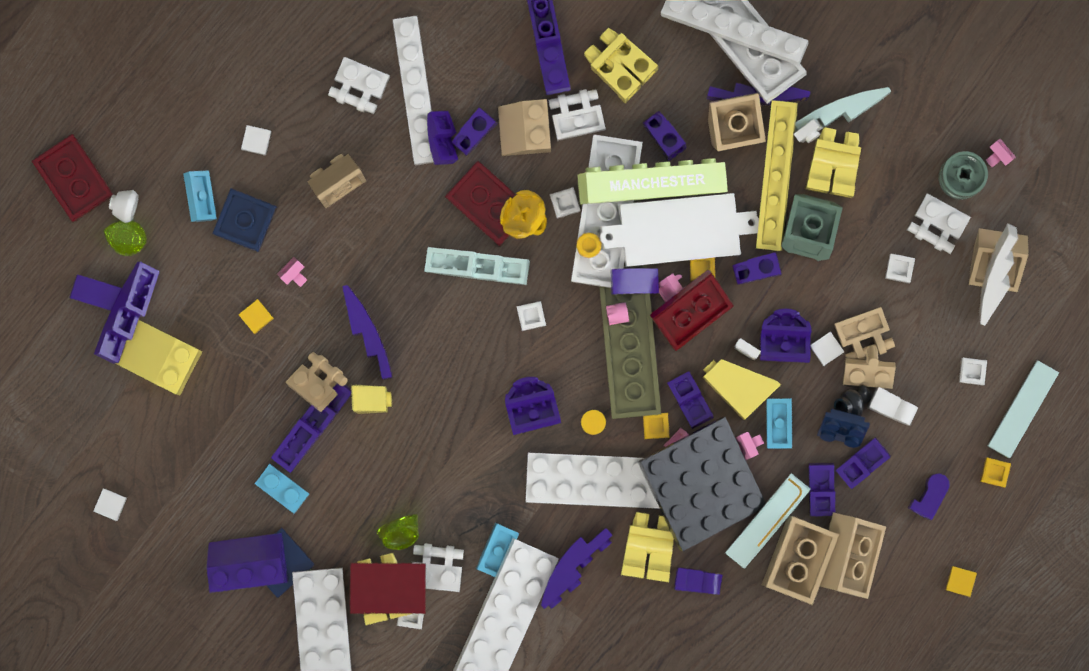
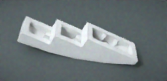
(996, 279)

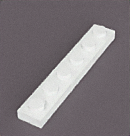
(736, 29)
(414, 85)

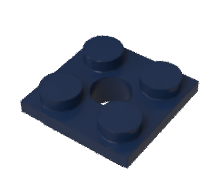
(843, 427)

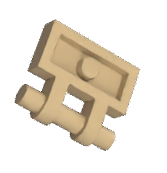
(861, 328)
(311, 387)

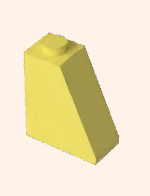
(739, 386)

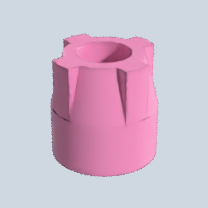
(617, 313)

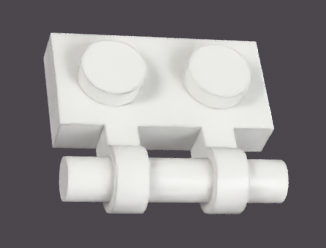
(360, 78)
(579, 121)
(942, 217)
(441, 576)

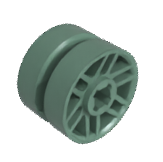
(960, 163)

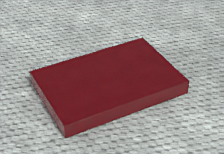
(72, 178)
(481, 199)
(691, 310)
(388, 588)

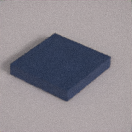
(244, 220)
(295, 561)

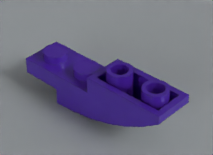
(548, 46)
(565, 575)

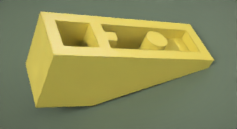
(371, 399)

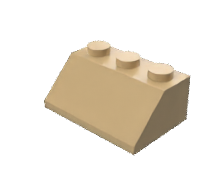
(854, 555)
(800, 559)

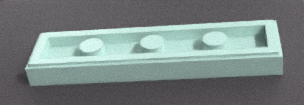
(1023, 409)

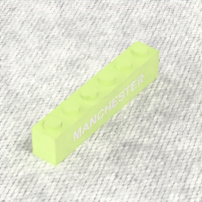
(652, 183)

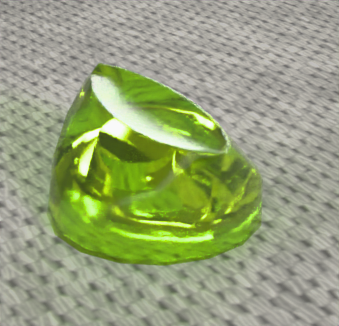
(126, 238)
(400, 532)

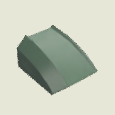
(811, 227)

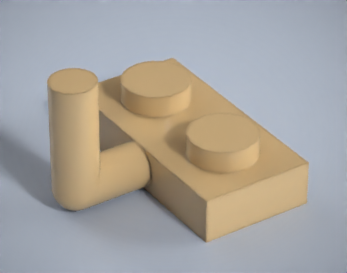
(869, 371)

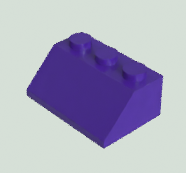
(246, 563)

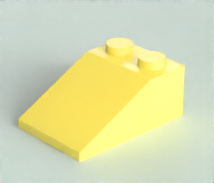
(159, 358)

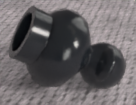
(853, 401)

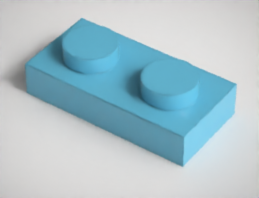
(199, 196)
(779, 423)
(282, 488)
(496, 549)

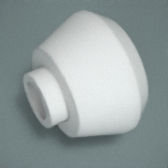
(124, 205)

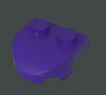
(785, 337)
(531, 405)

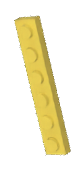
(776, 175)

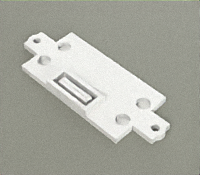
(679, 229)

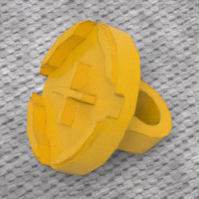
(524, 215)

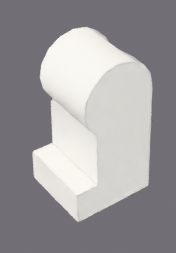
(892, 406)

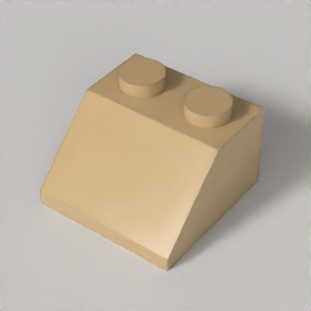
(736, 122)
(524, 128)
(982, 252)

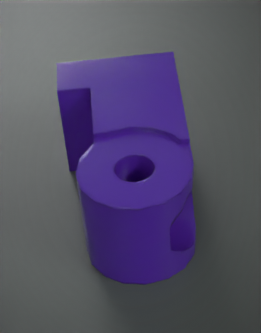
(474, 131)
(665, 135)
(757, 269)
(935, 491)
(697, 581)

